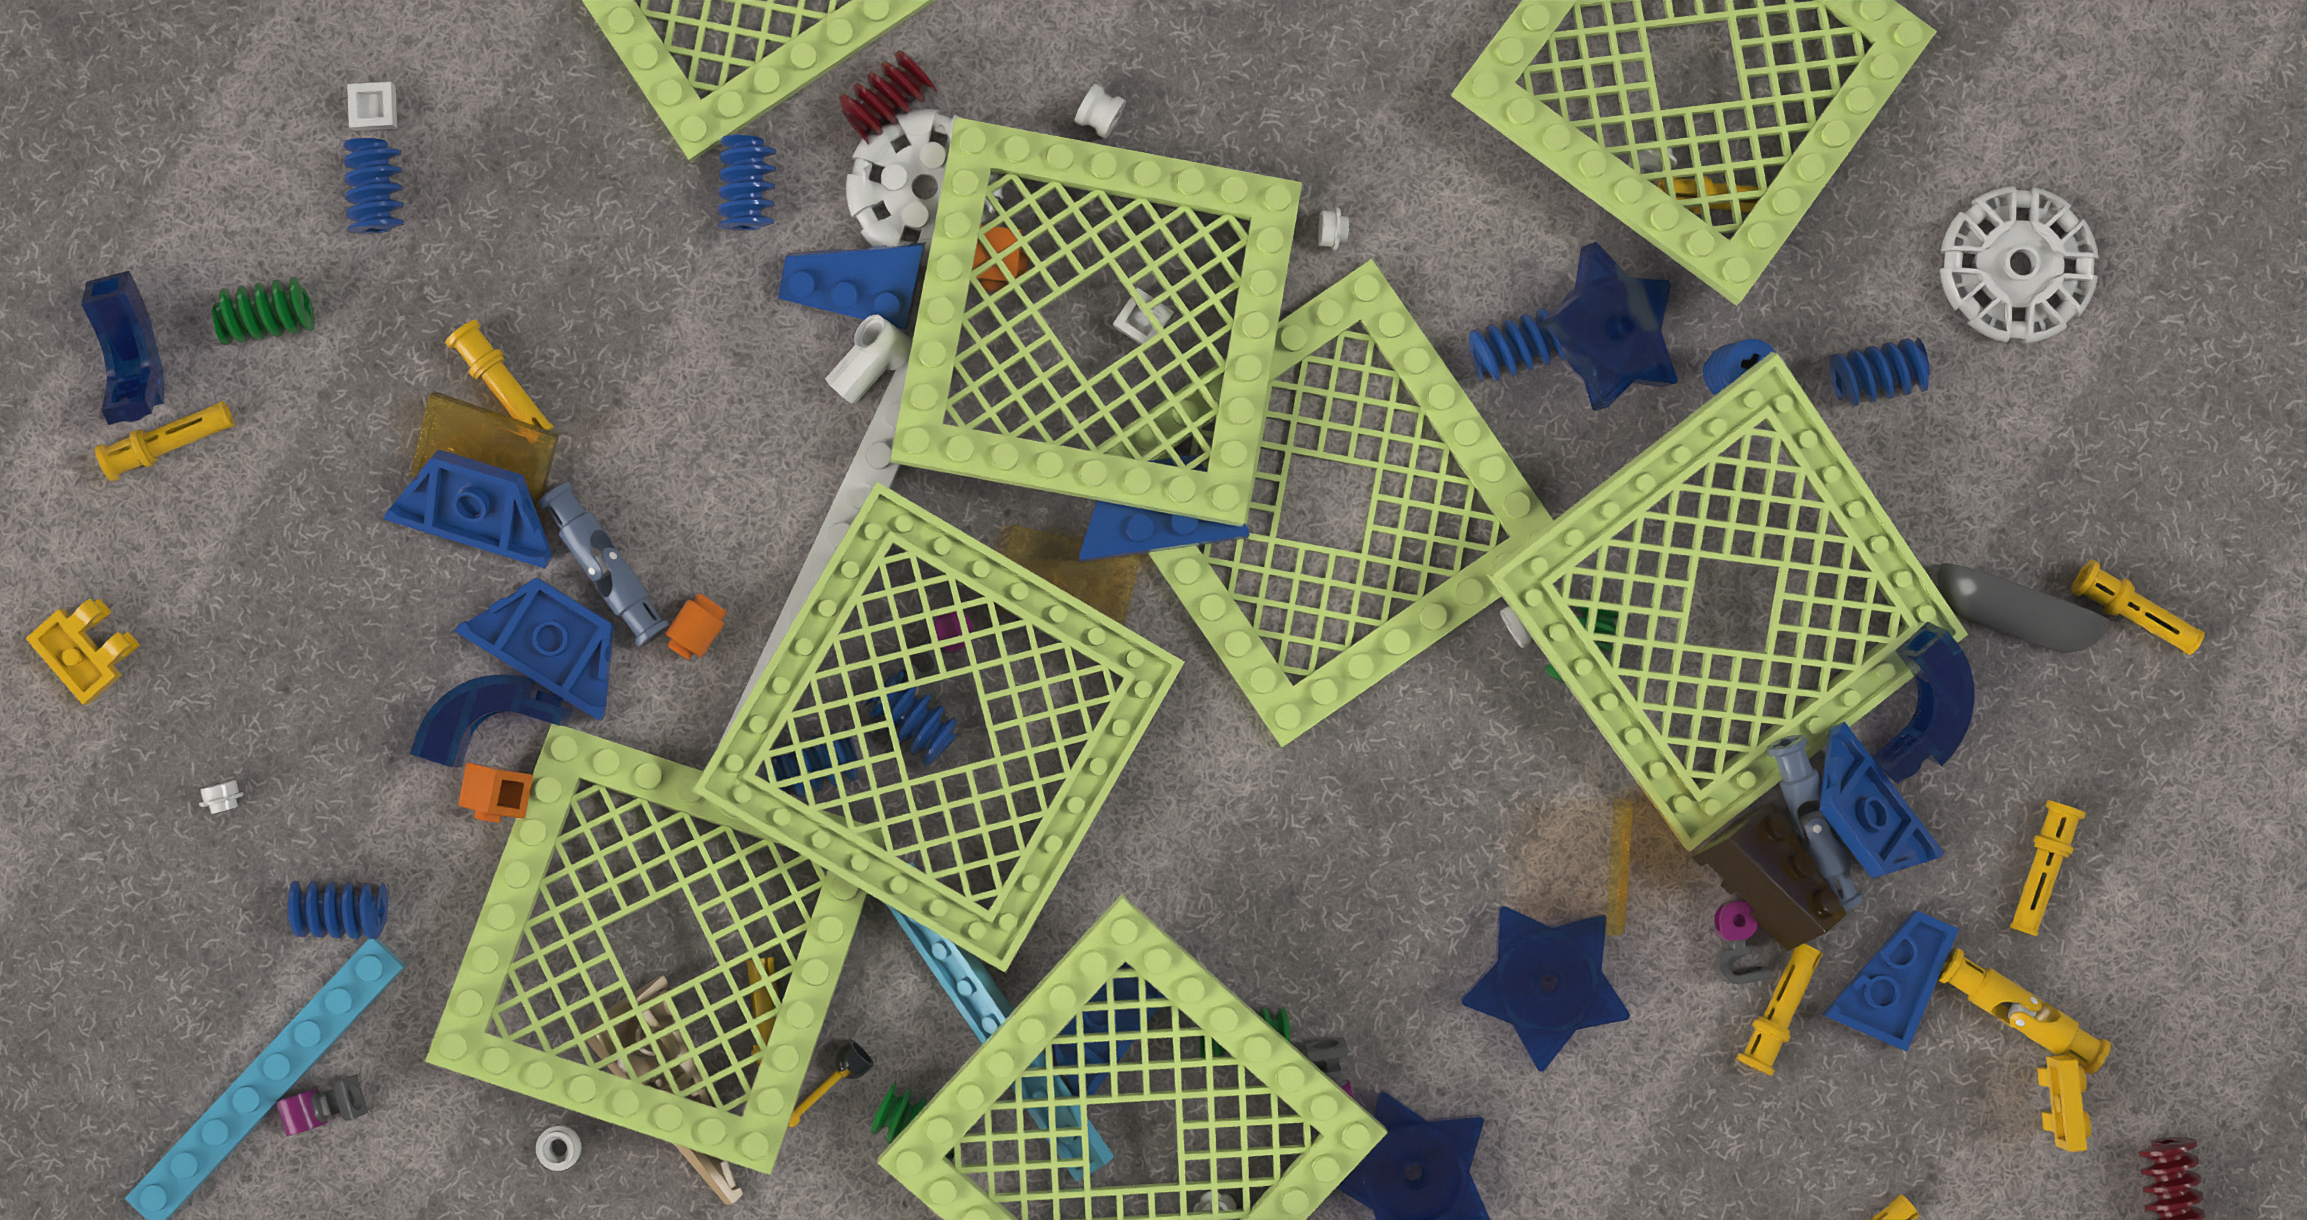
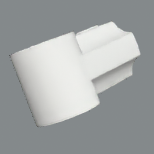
(876, 348)

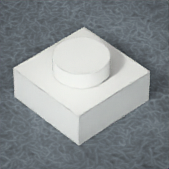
(372, 106)
(1134, 322)

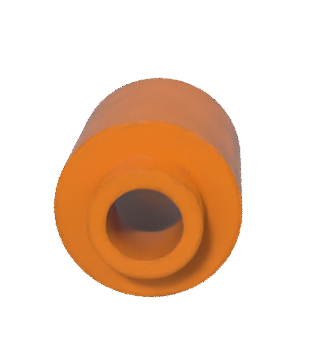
(695, 627)

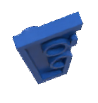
(856, 281)
(1897, 982)

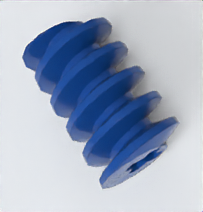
(745, 183)
(371, 185)
(1513, 345)
(1732, 361)
(1880, 370)
(916, 720)
(815, 759)
(336, 912)

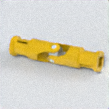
(2050, 1028)

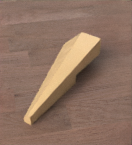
(712, 1169)

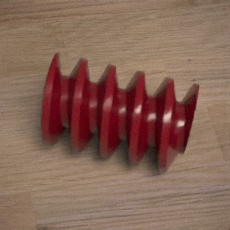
(885, 95)
(2173, 1179)

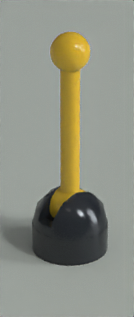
(850, 1063)

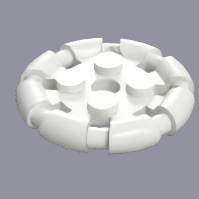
(898, 177)
(1995, 276)

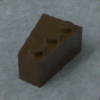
(1774, 876)

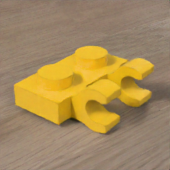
(75, 656)
(2067, 1119)

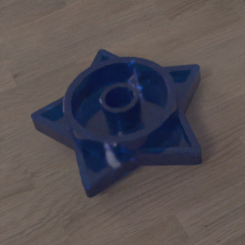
(1613, 328)
(1513, 988)
(1442, 1150)

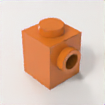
(1016, 262)
(495, 792)

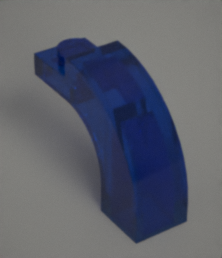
(127, 346)
(1942, 706)
(456, 715)

